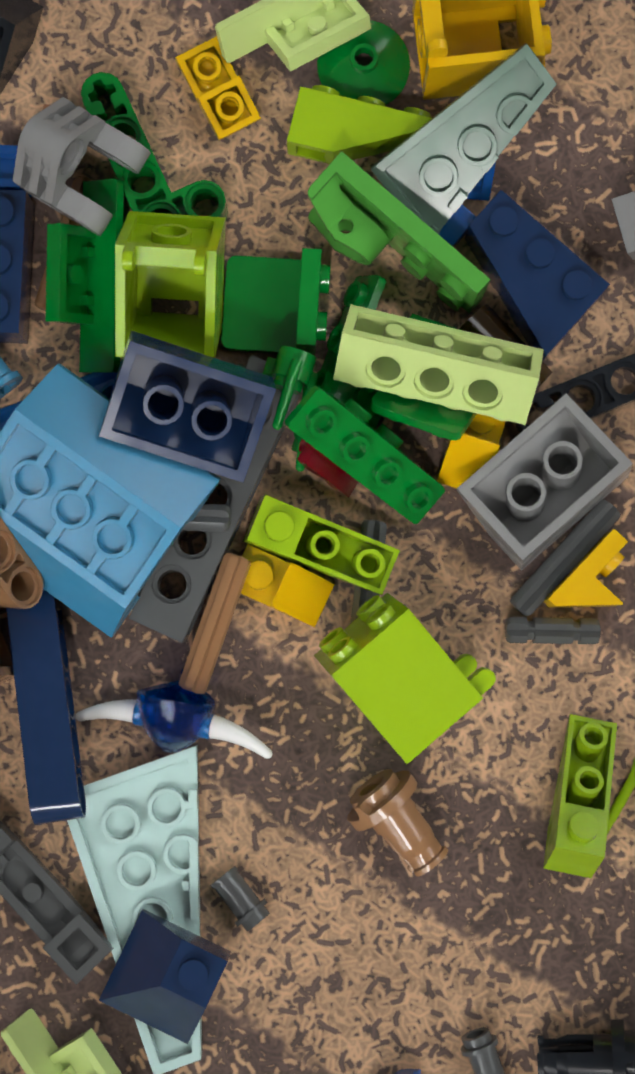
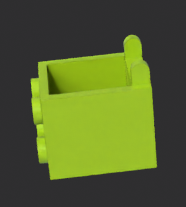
(170, 260)
(401, 675)

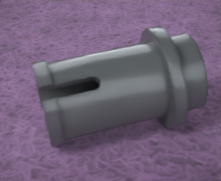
(240, 899)
(481, 1051)

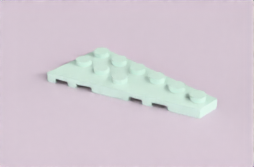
(145, 855)

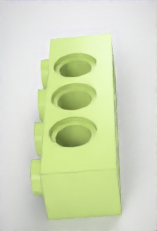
(438, 364)

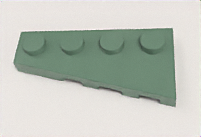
(462, 142)

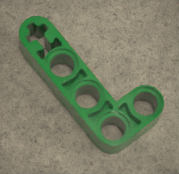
(159, 198)

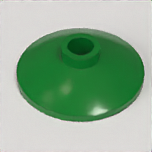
(381, 78)

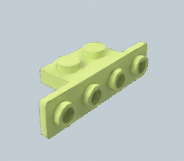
(292, 28)
(40, 1055)

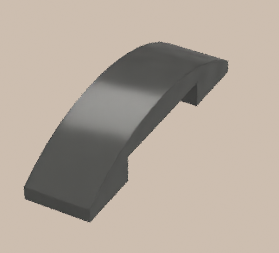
(49, 909)

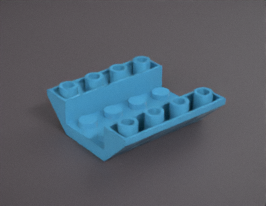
(88, 506)

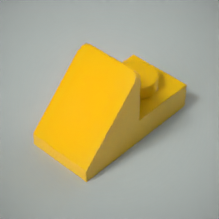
(471, 451)
(285, 586)
(581, 586)

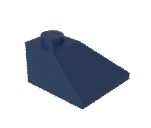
(165, 976)

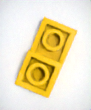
(217, 89)

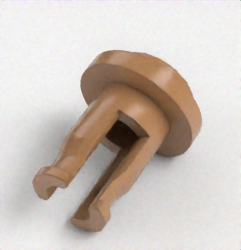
(387, 807)

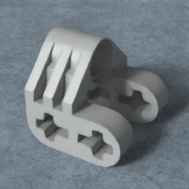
(53, 148)

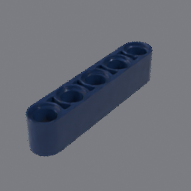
(46, 712)

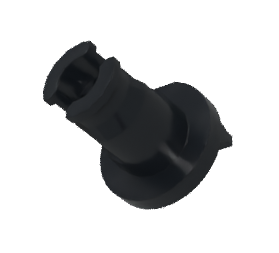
(589, 1052)

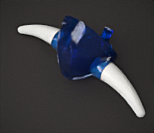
(175, 718)

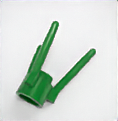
(291, 372)

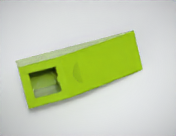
(359, 128)
(320, 545)
(582, 798)

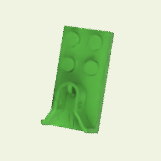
(355, 202)

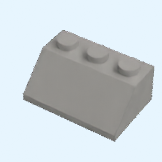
(544, 481)

